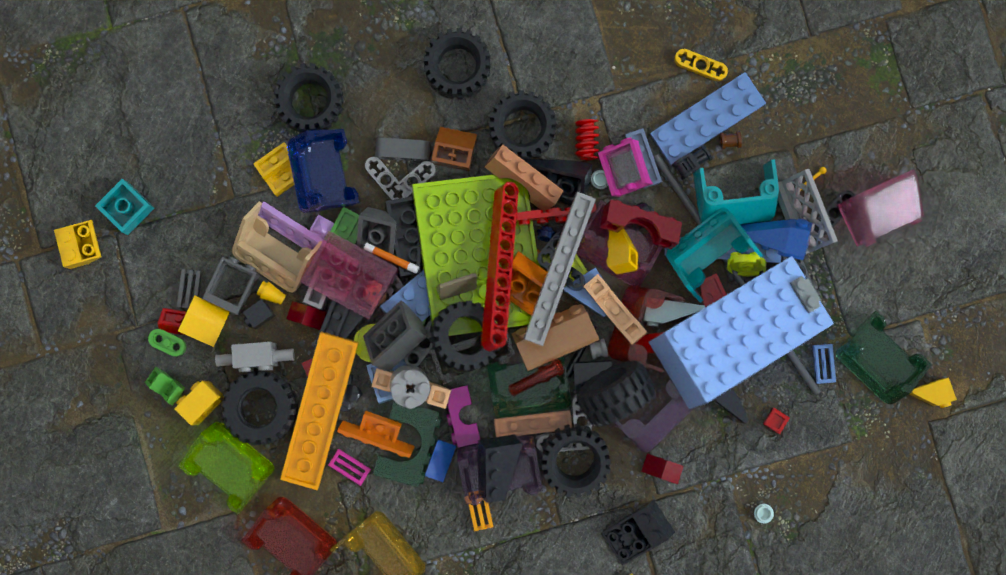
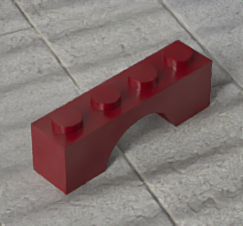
(663, 230)

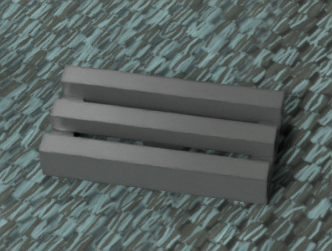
(189, 285)

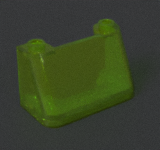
(228, 464)

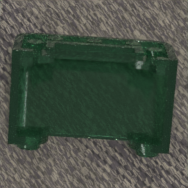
(881, 362)
(537, 399)

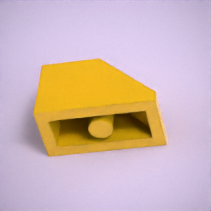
(935, 393)

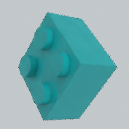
(124, 206)

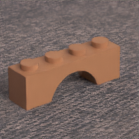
(507, 164)

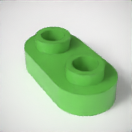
(167, 343)

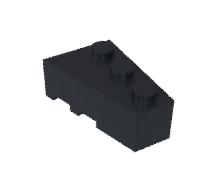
(340, 321)

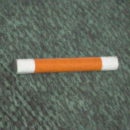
(391, 258)

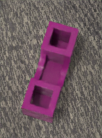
(463, 433)

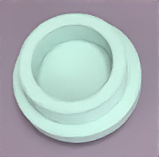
(599, 180)
(763, 513)

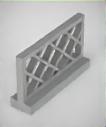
(791, 207)

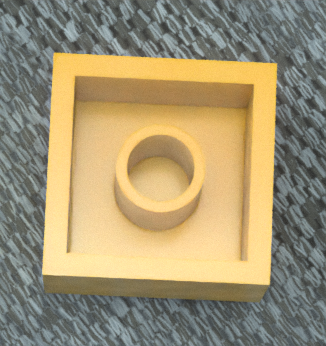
(199, 402)

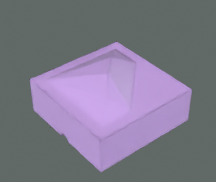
(321, 226)

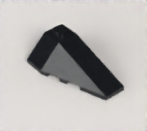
(566, 174)

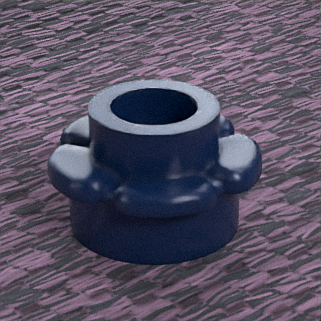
(545, 233)

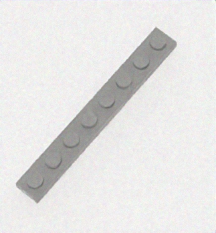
(559, 269)

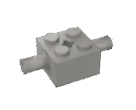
(254, 355)

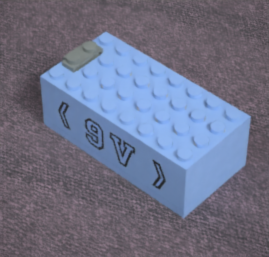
(741, 333)

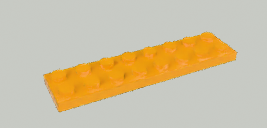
(319, 410)

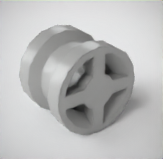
(598, 349)

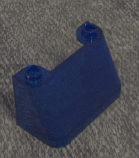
(319, 170)

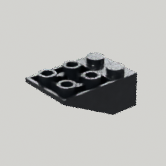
(638, 532)

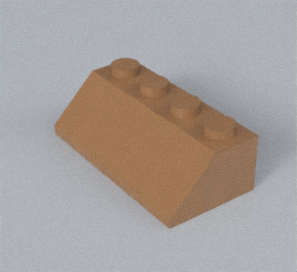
(567, 333)

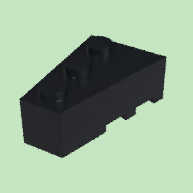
(496, 466)

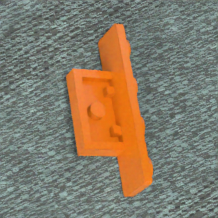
(377, 432)

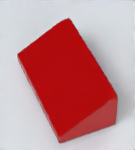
(171, 320)

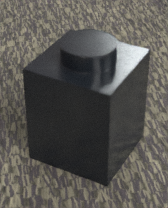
(258, 314)

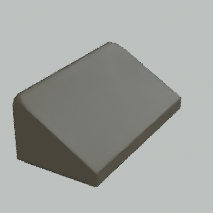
(457, 286)

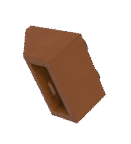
(454, 149)

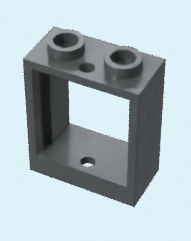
(209, 294)

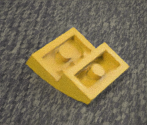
(276, 169)
(203, 321)

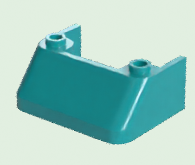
(745, 210)
(706, 245)

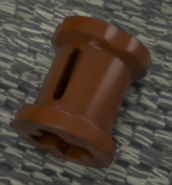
(730, 140)

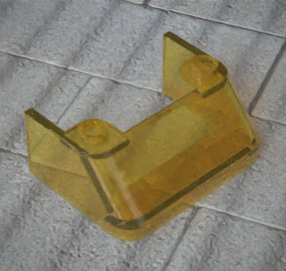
(384, 546)

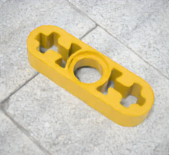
(689, 54)

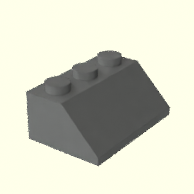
(394, 336)

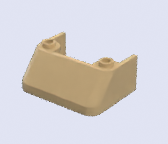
(268, 254)

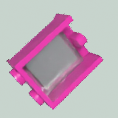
(624, 167)

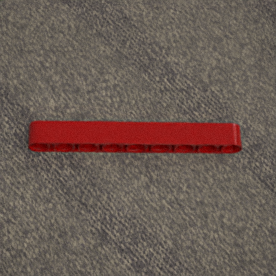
(495, 272)

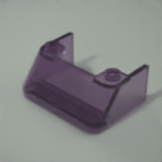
(648, 436)

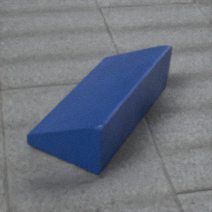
(440, 460)

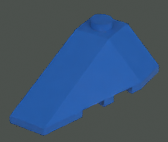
(787, 236)

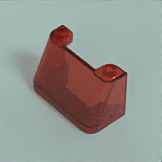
(290, 537)

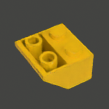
(77, 244)

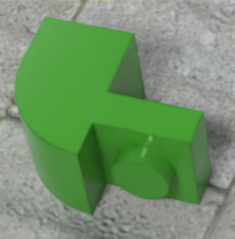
(165, 385)

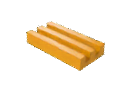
(483, 525)

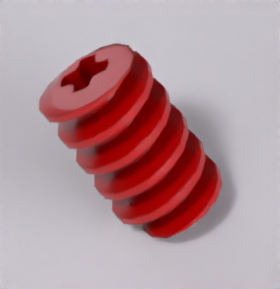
(586, 139)

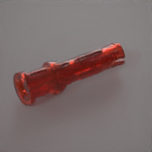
(543, 374)

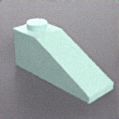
(668, 312)

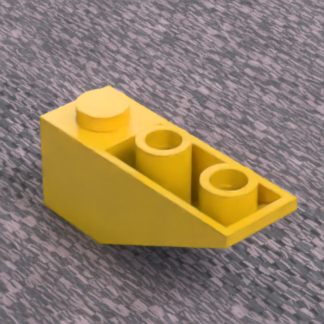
(621, 253)

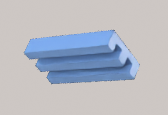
(823, 362)

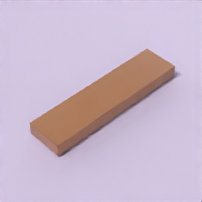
(532, 423)

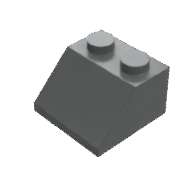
(376, 229)

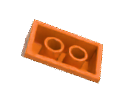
(526, 282)

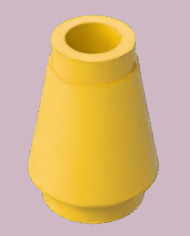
(270, 293)

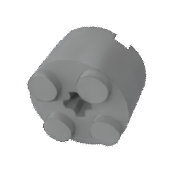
(409, 375)

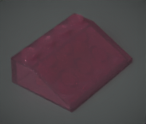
(349, 275)

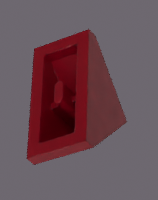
(306, 315)
(662, 468)

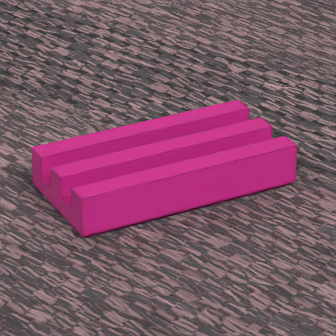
(353, 460)

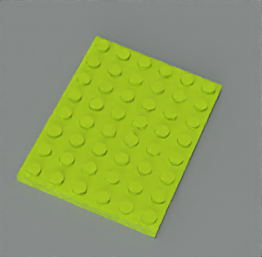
(455, 240)

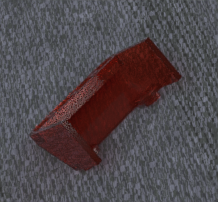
(636, 300)

